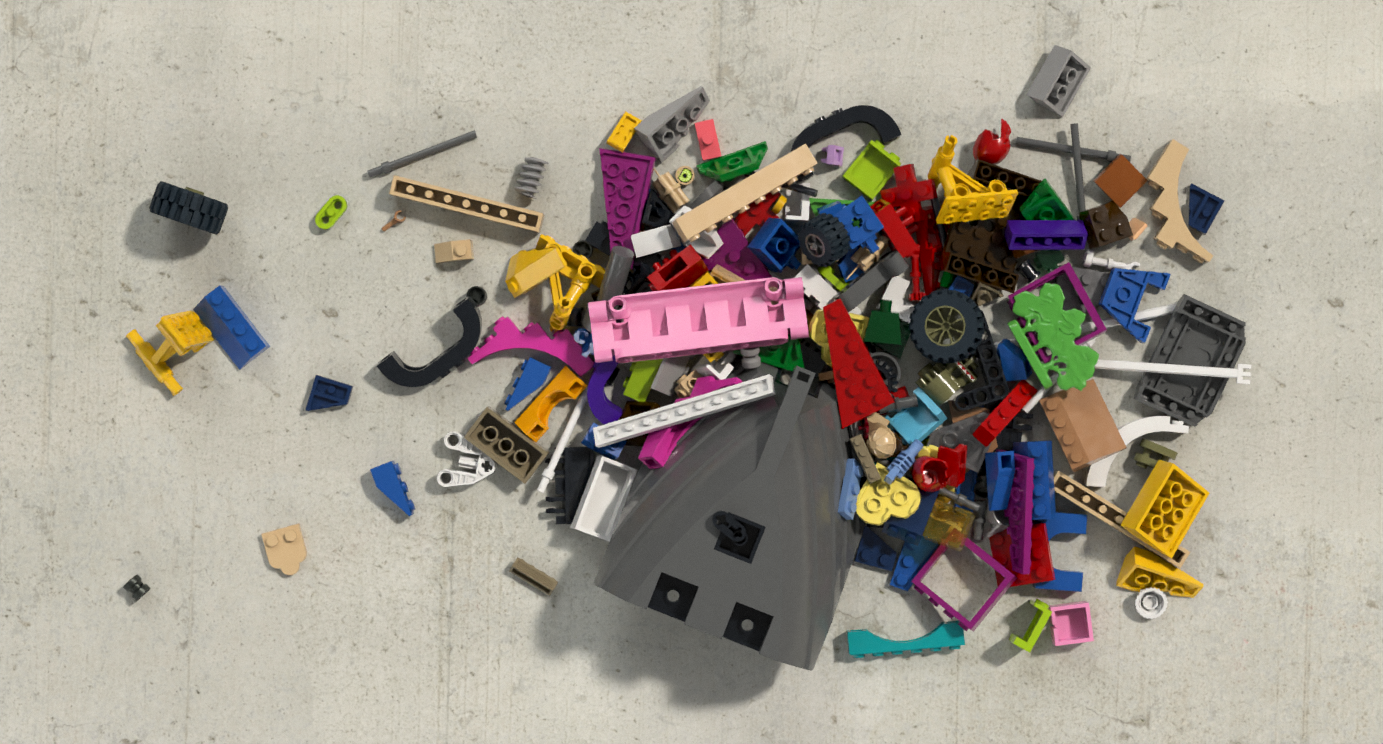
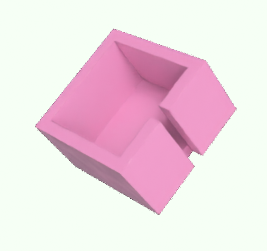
(1071, 623)

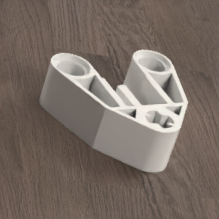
(461, 477)

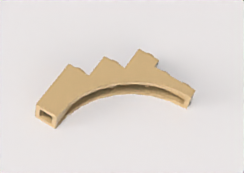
(1166, 205)

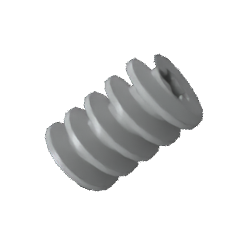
(530, 177)

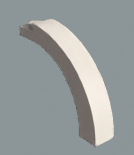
(1097, 473)

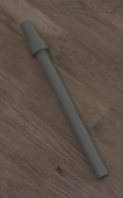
(1109, 156)
(387, 166)
(1078, 168)
(959, 499)

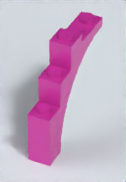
(536, 338)
(662, 442)

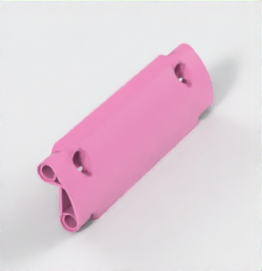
(698, 320)

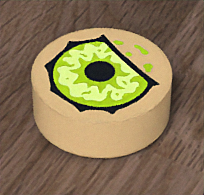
(684, 175)

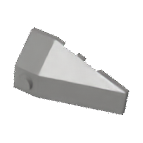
(666, 126)

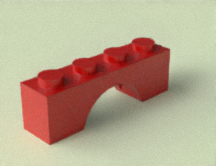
(1004, 412)

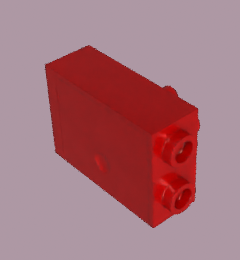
(895, 229)
(677, 272)

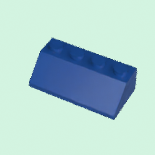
(231, 327)
(1043, 477)

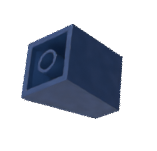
(912, 527)

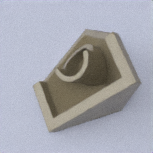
(982, 294)

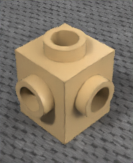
(686, 384)

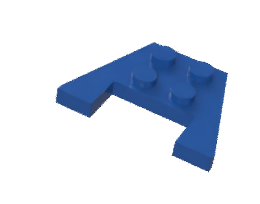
(1123, 296)

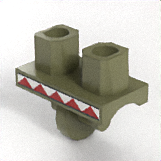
(968, 374)

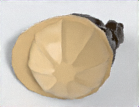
(883, 442)

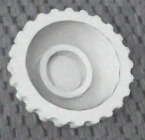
(1151, 602)

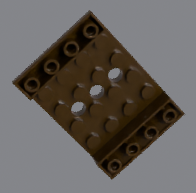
(984, 254)

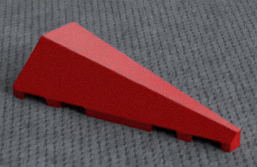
(930, 250)

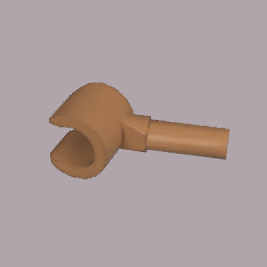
(393, 221)

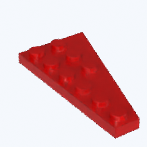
(856, 377)

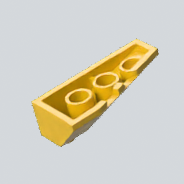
(532, 268)
(1145, 570)

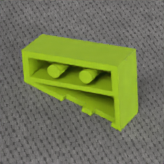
(641, 379)

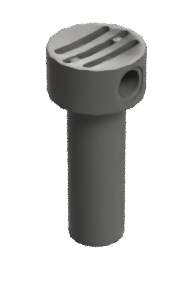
(613, 279)

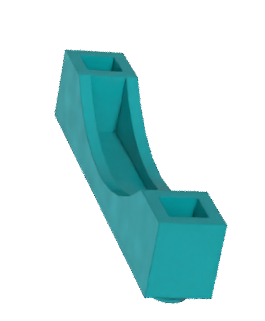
(944, 635)

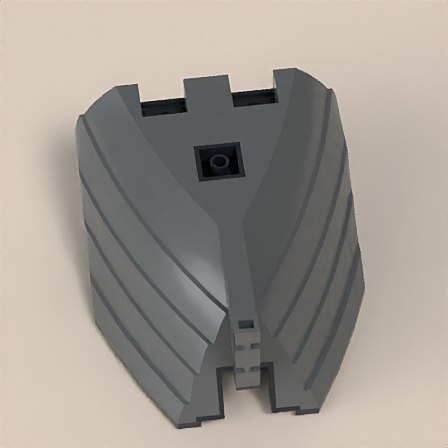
(780, 476)

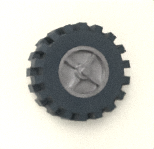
(824, 240)

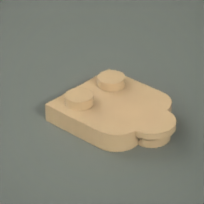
(285, 548)

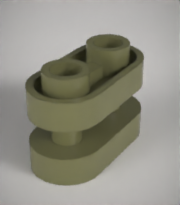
(1143, 460)

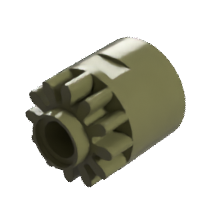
(937, 382)

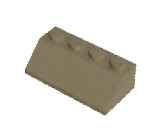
(506, 444)

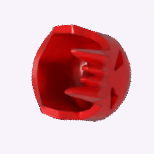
(990, 147)
(930, 473)

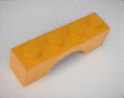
(535, 418)

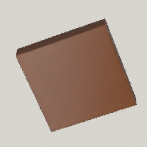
(1120, 180)

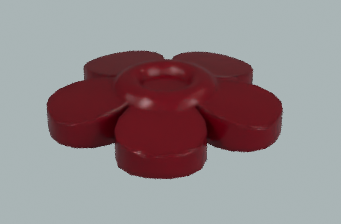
(865, 428)

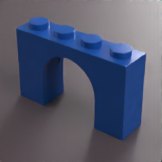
(1064, 523)

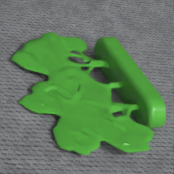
(1057, 332)

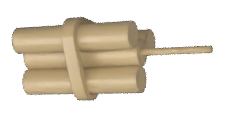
(670, 191)
(865, 258)

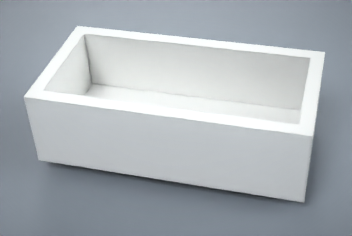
(603, 498)

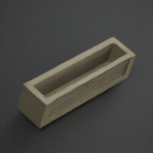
(865, 459)
(533, 576)

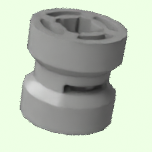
(750, 357)

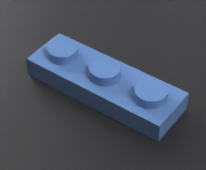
(850, 489)

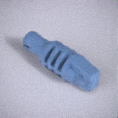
(903, 462)

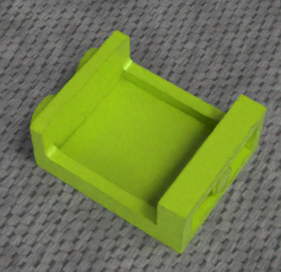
(872, 169)
(1035, 627)

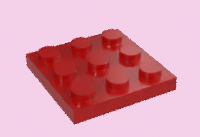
(1041, 560)

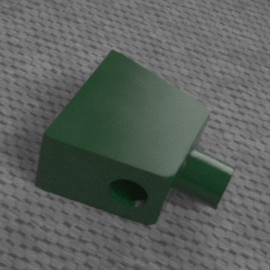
(883, 325)

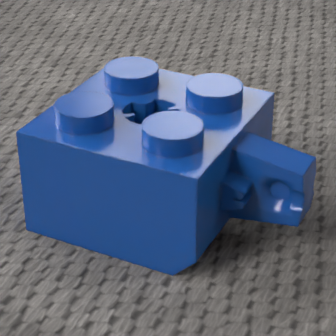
(868, 221)
(776, 245)

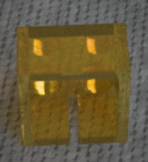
(948, 527)

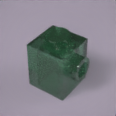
(1048, 259)

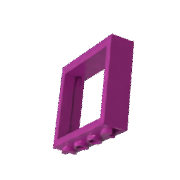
(1031, 336)
(951, 612)

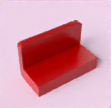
(956, 461)

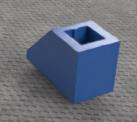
(1013, 361)

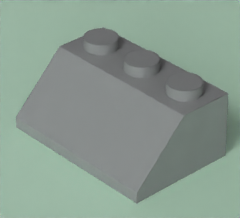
(1058, 80)
(669, 373)

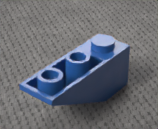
(532, 378)
(1000, 475)
(389, 482)

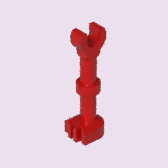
(915, 274)

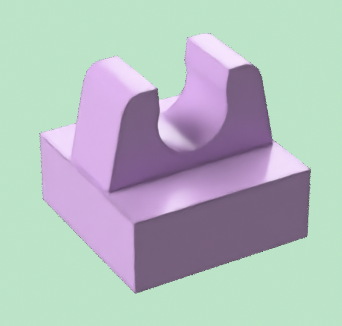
(834, 155)

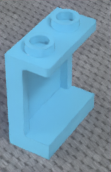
(917, 421)

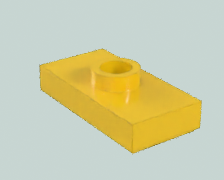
(623, 132)

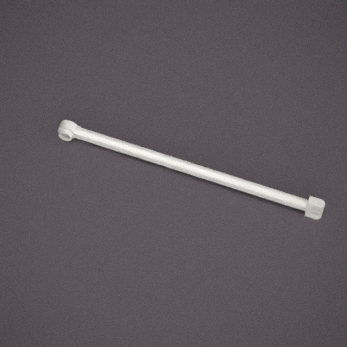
(1108, 322)
(1174, 369)

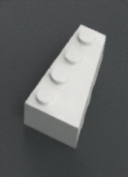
(817, 289)

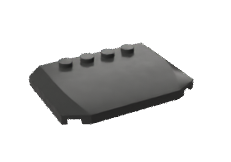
(1194, 338)

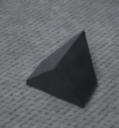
(656, 212)

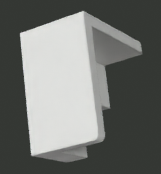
(797, 206)
(655, 240)
(706, 244)
(895, 291)
(717, 369)

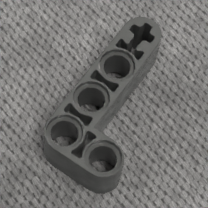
(876, 275)

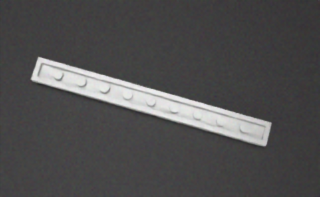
(684, 411)

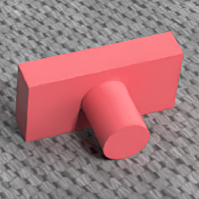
(707, 139)

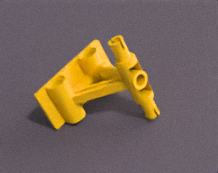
(968, 198)
(579, 271)
(182, 334)

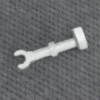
(1088, 259)

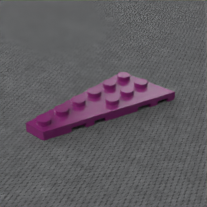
(626, 193)
(735, 254)
(1020, 513)

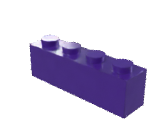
(1045, 234)

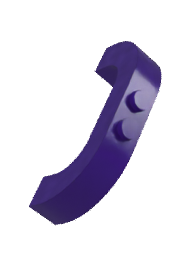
(599, 404)

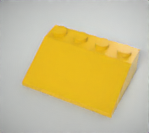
(1165, 508)

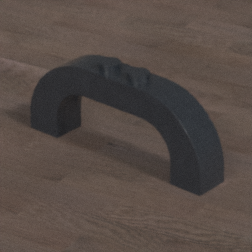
(840, 119)
(410, 376)

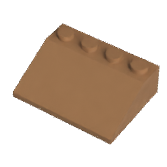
(1083, 425)

